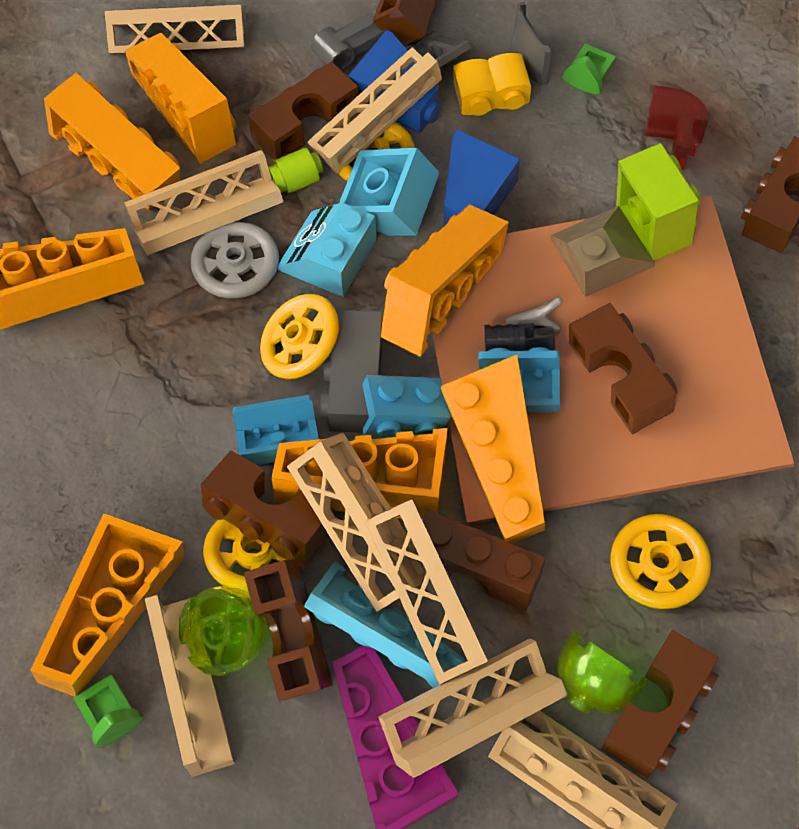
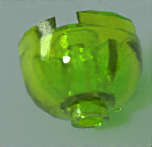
(222, 630)
(595, 678)

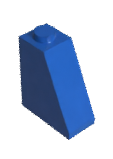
(376, 62)
(478, 176)

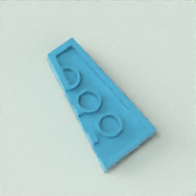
(387, 631)

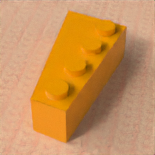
(64, 274)
(104, 601)

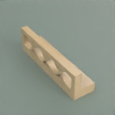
(177, 15)
(380, 113)
(206, 214)
(350, 482)
(446, 594)
(190, 694)
(472, 723)
(579, 783)

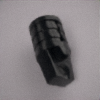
(518, 337)

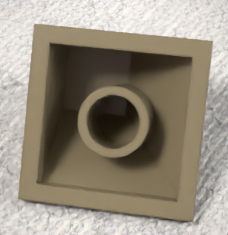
(602, 251)

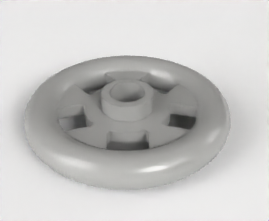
(232, 285)

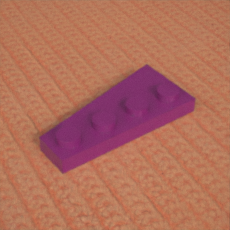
(392, 793)

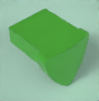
(589, 69)
(107, 711)

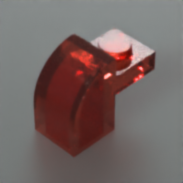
(677, 117)

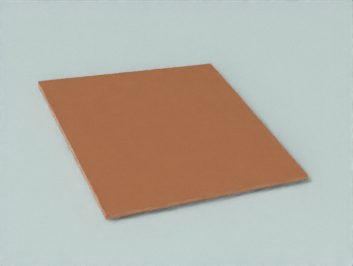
(699, 335)

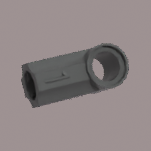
(347, 42)

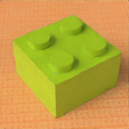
(657, 201)

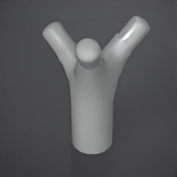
(538, 315)

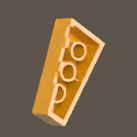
(183, 97)
(108, 138)
(440, 276)
(496, 435)
(399, 465)

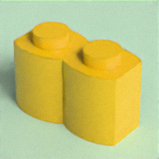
(492, 84)

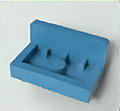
(538, 374)
(403, 405)
(267, 424)

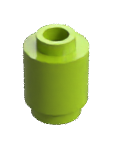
(296, 170)

